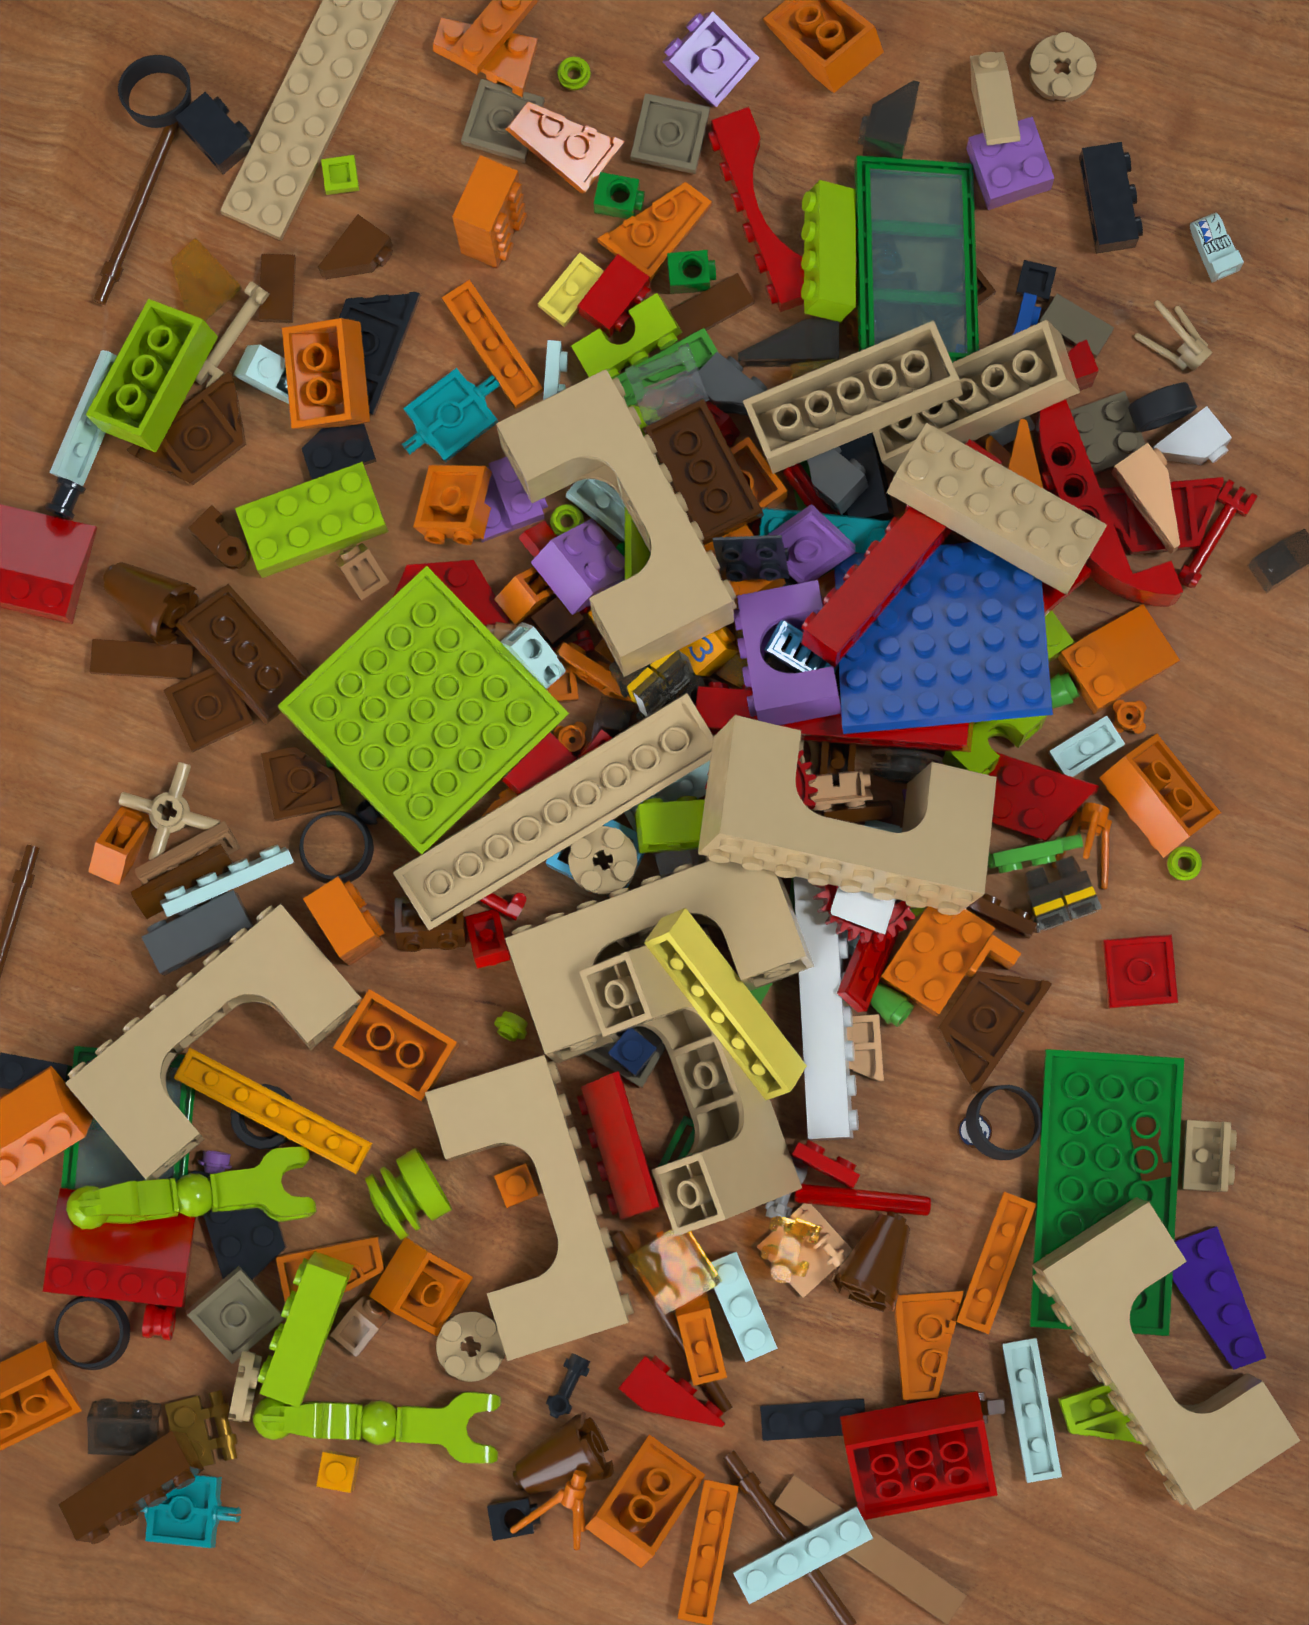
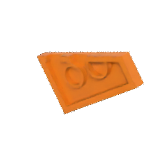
(658, 229)
(923, 1341)

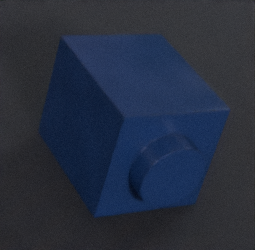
(632, 1051)

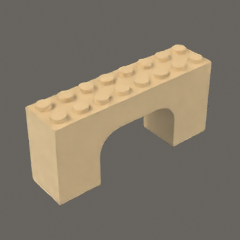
(595, 436)
(762, 823)
(741, 902)
(265, 965)
(525, 1111)
(738, 1143)
(1093, 1289)

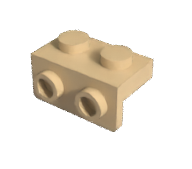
(1208, 1155)

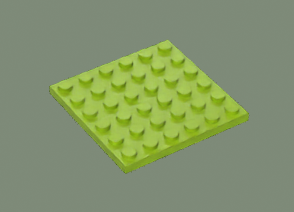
(423, 710)

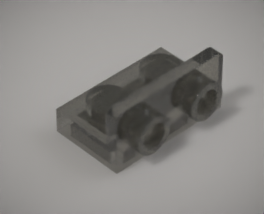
(122, 1426)

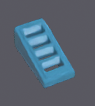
(778, 639)

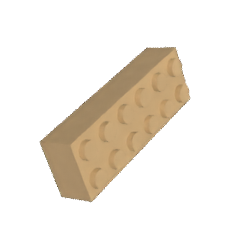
(997, 389)
(853, 397)
(996, 508)

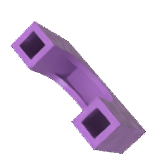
(777, 695)

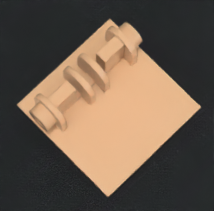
(822, 1256)

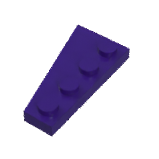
(1216, 1297)

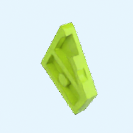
(1094, 1415)

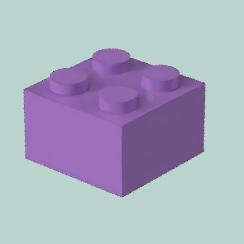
(1010, 169)
(580, 565)

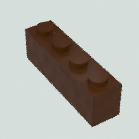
(131, 1487)

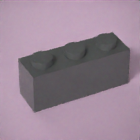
(196, 932)

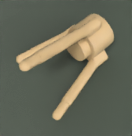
(1192, 351)

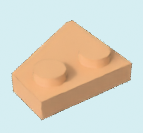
(867, 1046)

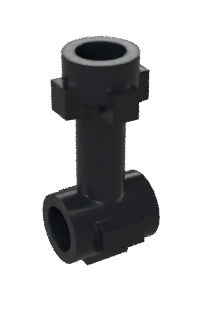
(560, 1402)

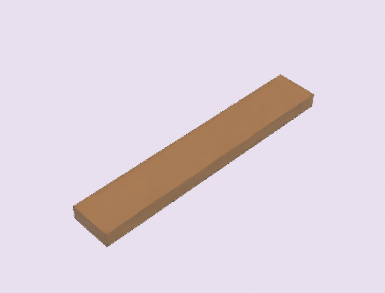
(877, 1554)

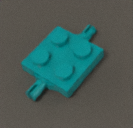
(450, 415)
(190, 1514)

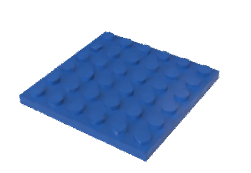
(950, 647)

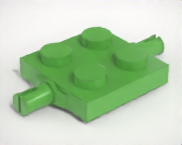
(1038, 853)

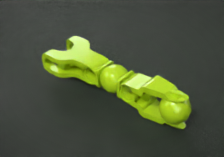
(196, 1194)
(382, 1422)

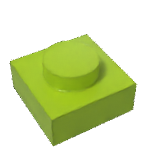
(340, 174)

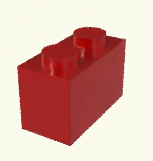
(614, 294)

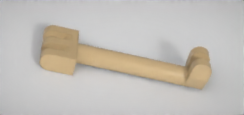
(256, 298)

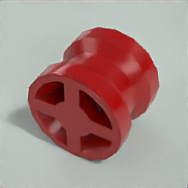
(159, 1322)

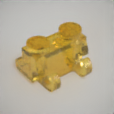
(787, 1255)

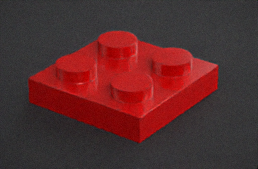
(839, 1170)

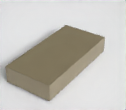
(1077, 324)

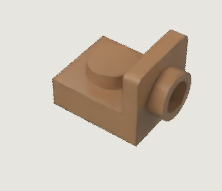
(361, 570)
(360, 1325)

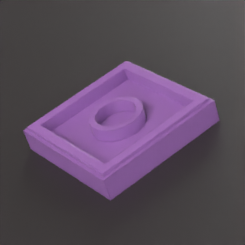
(813, 545)

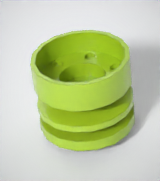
(407, 1194)

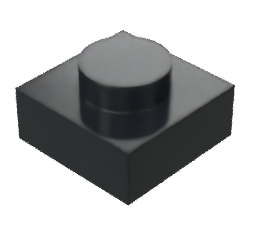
(1036, 280)

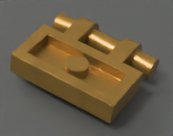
(190, 1418)

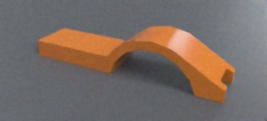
(700, 1339)

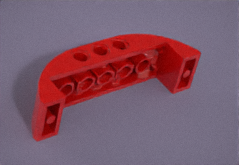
(1059, 439)

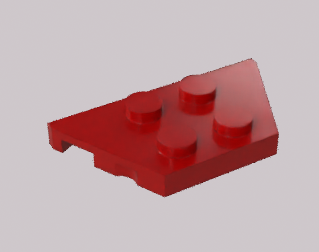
(1192, 505)
(466, 583)
(1035, 798)

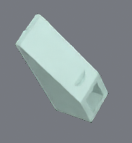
(264, 371)

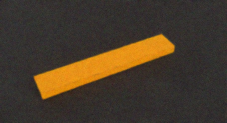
(273, 1110)

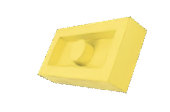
(570, 289)

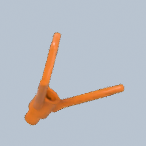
(571, 1498)

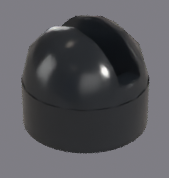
(367, 813)

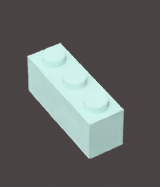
(742, 1308)

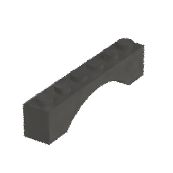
(832, 475)

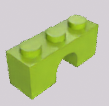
(653, 329)
(982, 757)

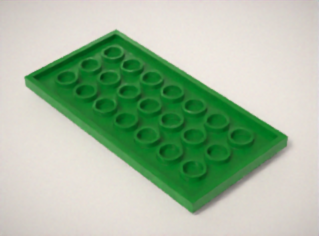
(1091, 1163)

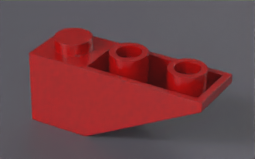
(661, 1394)

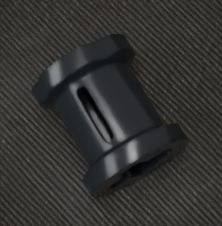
(65, 498)

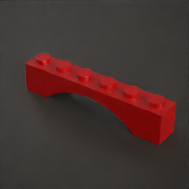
(739, 145)

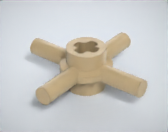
(164, 800)

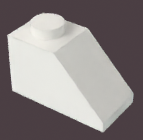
(1196, 440)

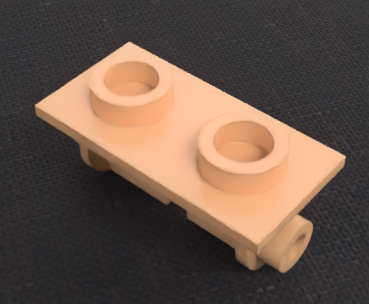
(850, 791)

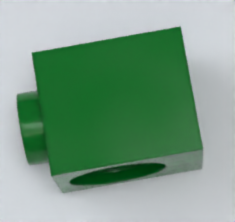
(611, 183)
(679, 261)

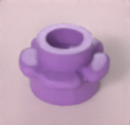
(215, 1161)

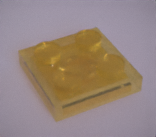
(674, 1269)

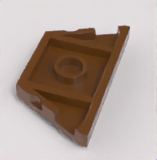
(201, 434)
(988, 1021)

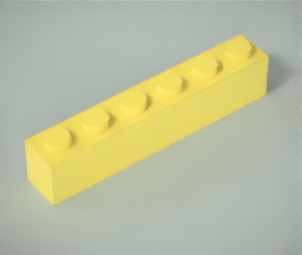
(725, 1004)

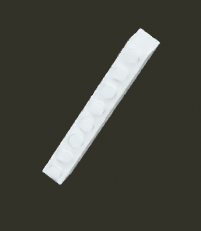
(825, 1023)

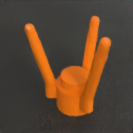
(1092, 821)

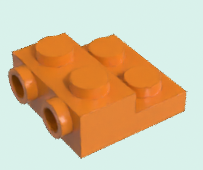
(454, 504)

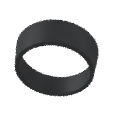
(144, 67)
(362, 865)
(979, 1139)
(124, 1337)

